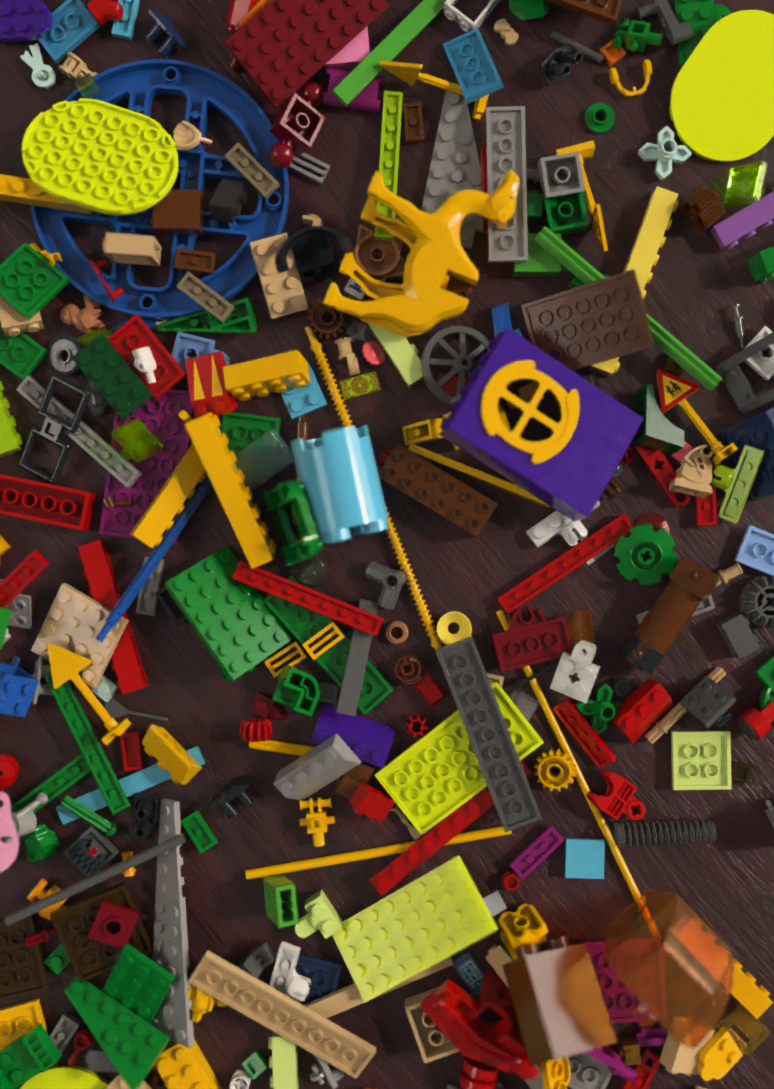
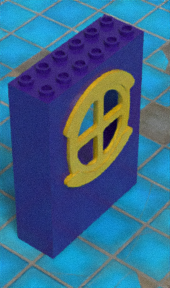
(585, 445)

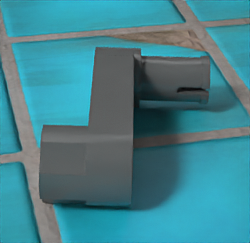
(675, 32)

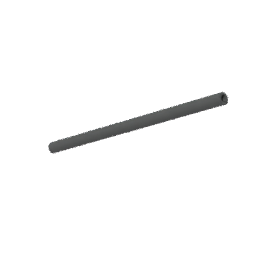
(94, 879)

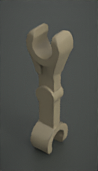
(413, 831)

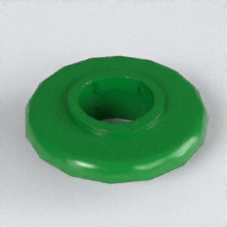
(599, 126)

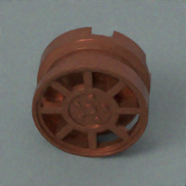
(409, 670)

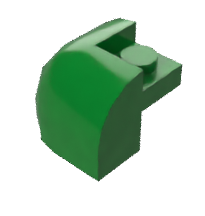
(297, 690)

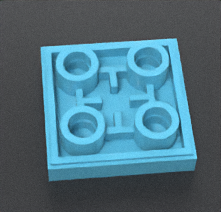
(584, 858)

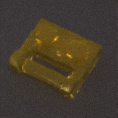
(748, 1025)

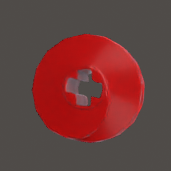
(9, 768)

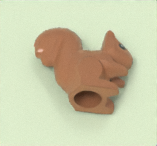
(84, 319)

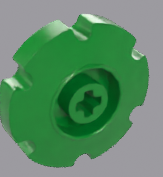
(652, 566)

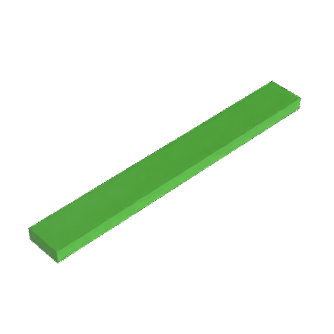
(387, 50)

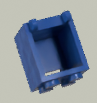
(16, 688)

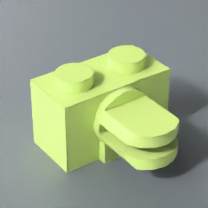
(320, 917)

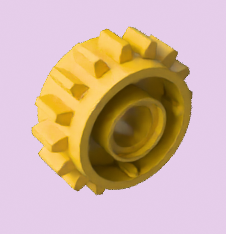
(551, 779)

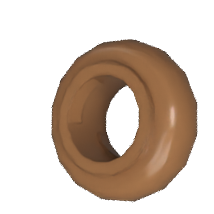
(390, 638)

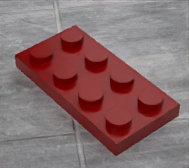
(136, 335)

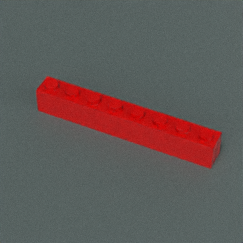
(105, 590)

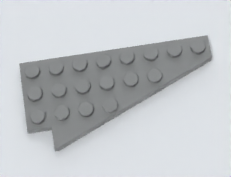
(454, 164)

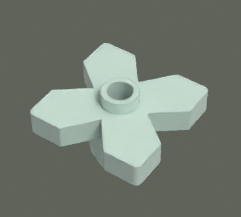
(664, 153)

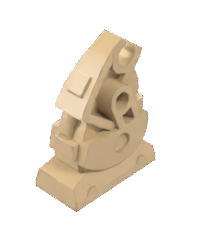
(694, 474)

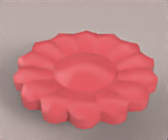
(373, 352)

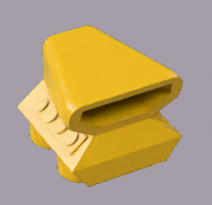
(521, 928)

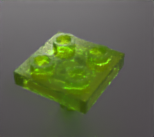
(746, 183)
(136, 441)

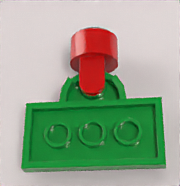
(755, 722)

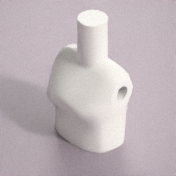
(145, 363)

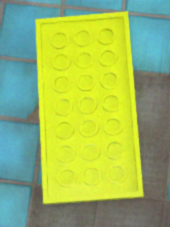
(442, 768)
(413, 929)

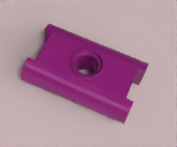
(366, 100)

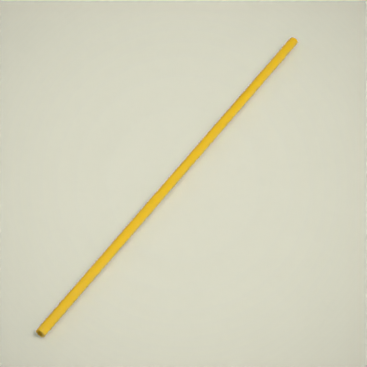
(579, 776)

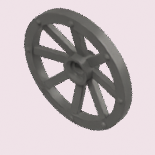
(457, 367)

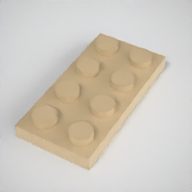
(281, 290)

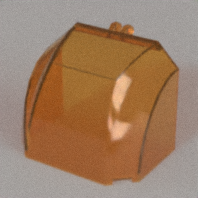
(671, 965)

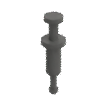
(738, 324)

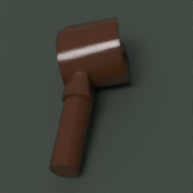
(110, 503)

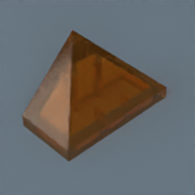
(581, 627)

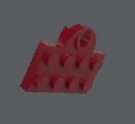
(531, 640)

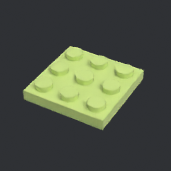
(701, 760)

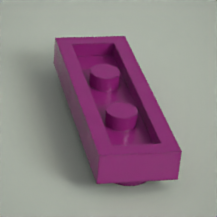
(536, 851)

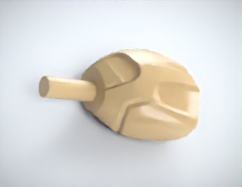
(188, 136)

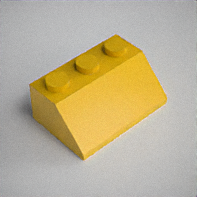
(170, 755)

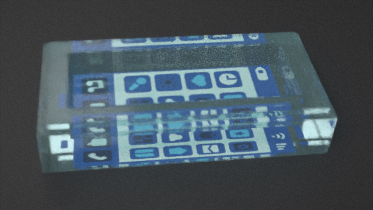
(469, 973)

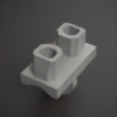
(332, 1075)

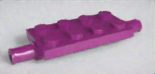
(612, 1059)

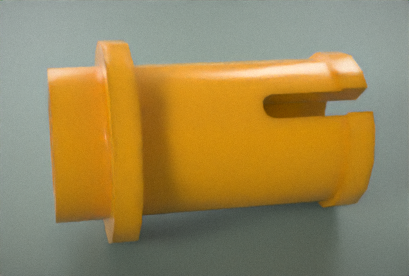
(130, 872)

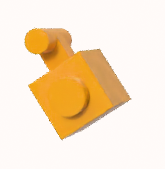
(40, 892)

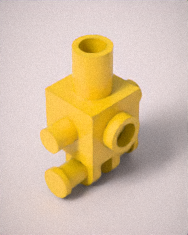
(316, 820)

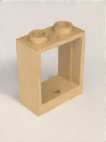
(132, 249)

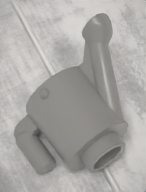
(25, 819)

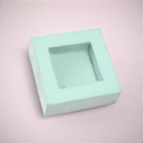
(105, 688)

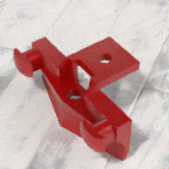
(459, 1020)

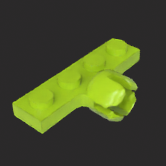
(737, 482)

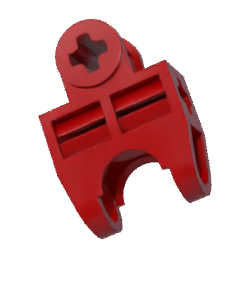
(618, 798)

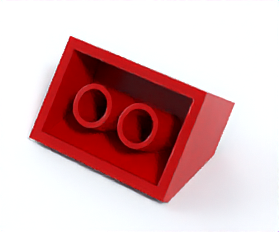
(642, 710)

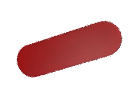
(112, 294)

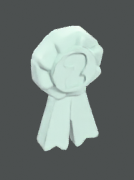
(42, 74)

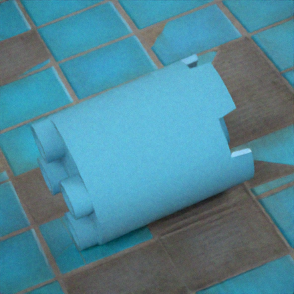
(341, 483)

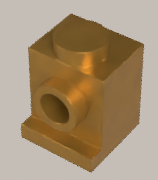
(628, 1049)

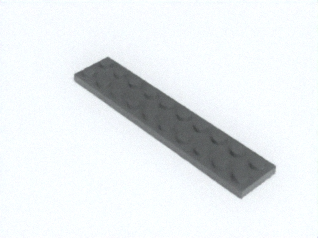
(488, 734)

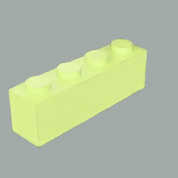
(401, 354)
(283, 1062)

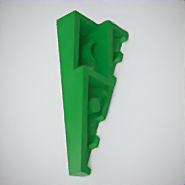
(240, 321)

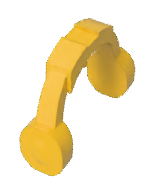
(614, 78)

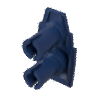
(164, 24)

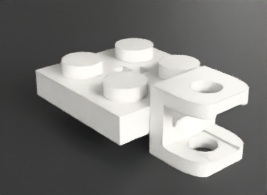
(762, 365)
(577, 663)

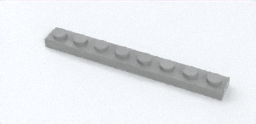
(85, 436)

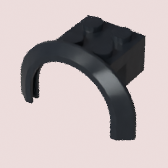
(312, 252)

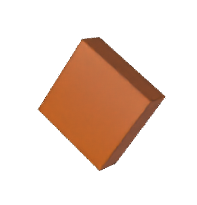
(612, 54)

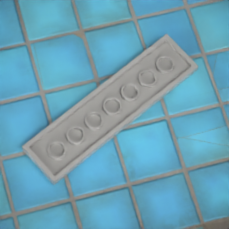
(507, 152)

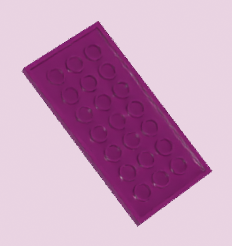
(164, 423)

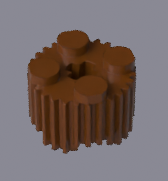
(702, 207)

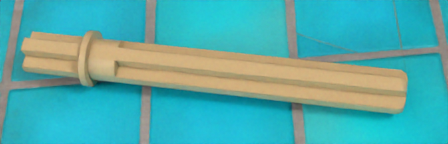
(677, 712)

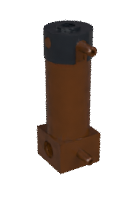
(667, 617)

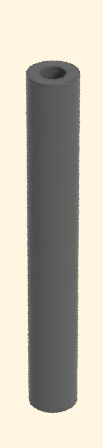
(577, 47)

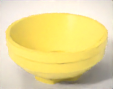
(453, 617)

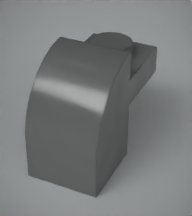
(258, 959)

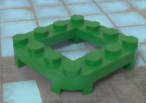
(275, 500)

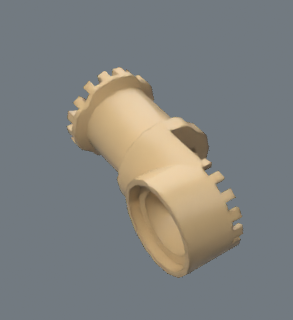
(346, 353)

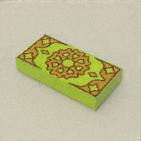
(360, 385)

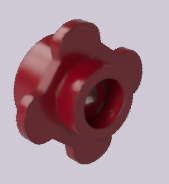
(628, 456)

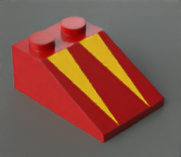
(208, 385)

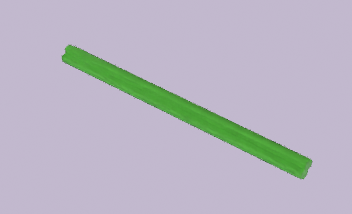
(660, 335)

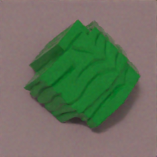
(40, 844)

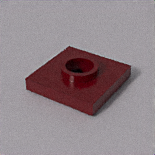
(113, 912)

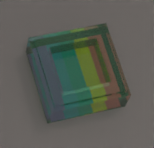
(87, 87)

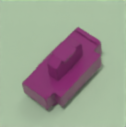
(651, 1036)

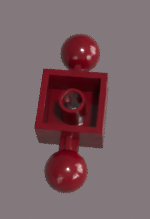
(296, 124)

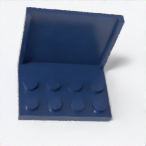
(759, 434)

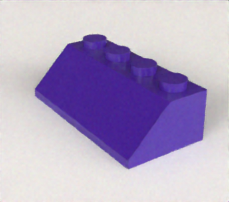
(364, 736)

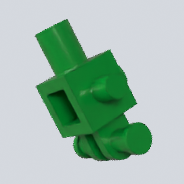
(635, 35)

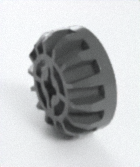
(754, 604)

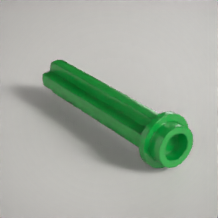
(89, 816)

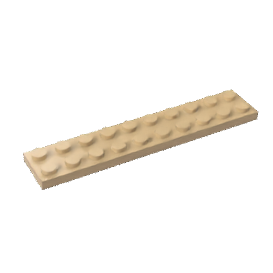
(282, 1014)

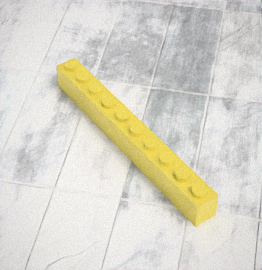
(644, 251)

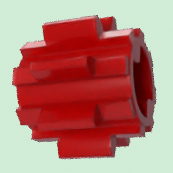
(410, 725)

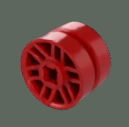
(477, 1075)

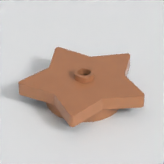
(390, 262)

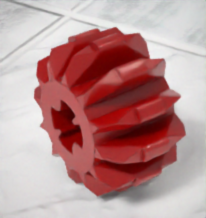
(255, 729)

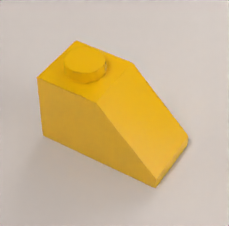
(422, 431)

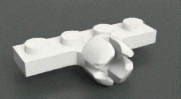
(558, 525)
(284, 974)

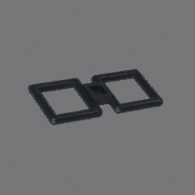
(54, 428)

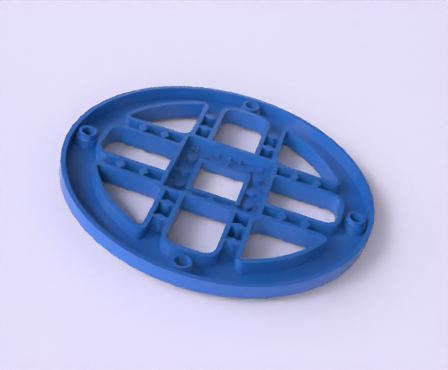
(202, 88)

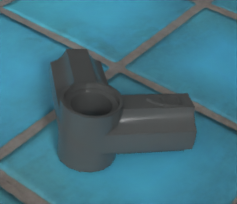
(384, 576)

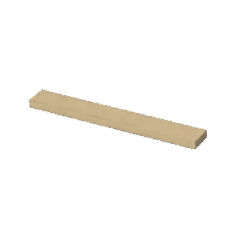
(350, 996)

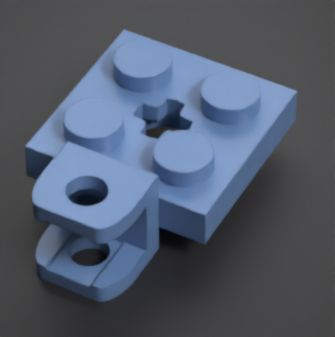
(186, 343)

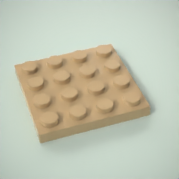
(73, 625)

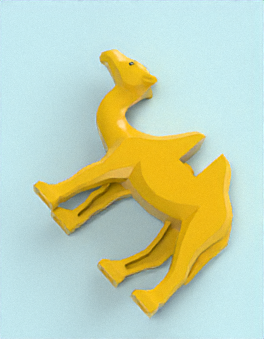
(433, 258)

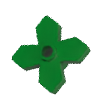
(600, 708)

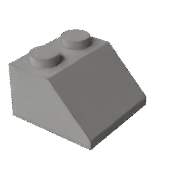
(561, 174)

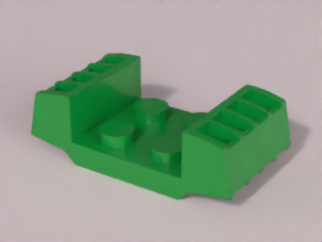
(27, 1057)

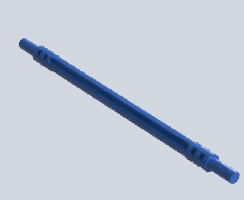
(155, 558)

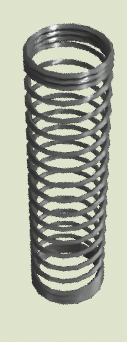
(710, 835)

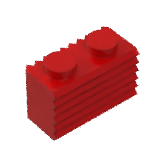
(371, 802)

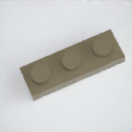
(252, 171)
(205, 297)

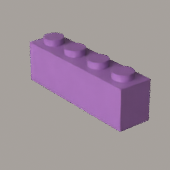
(745, 222)

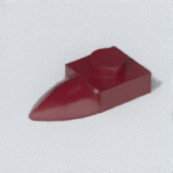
(267, 707)

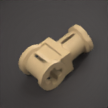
(75, 67)

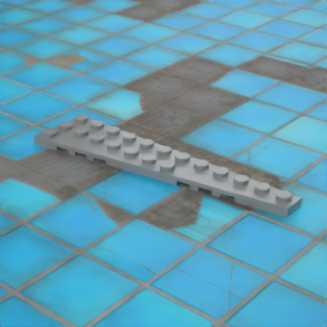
(170, 932)

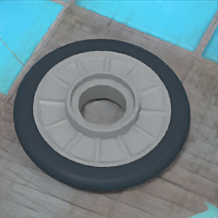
(54, 355)

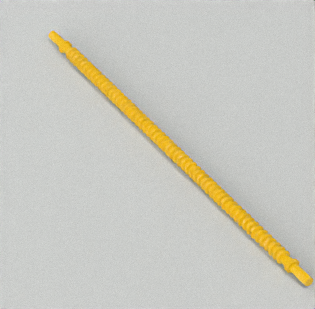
(316, 348)

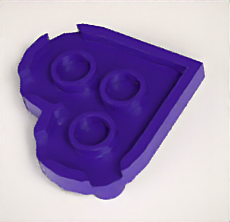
(23, 20)

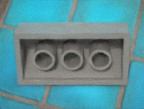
(316, 769)

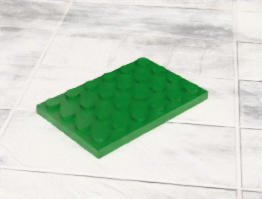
(227, 613)

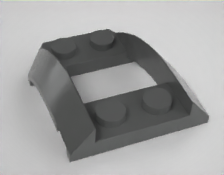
(737, 382)

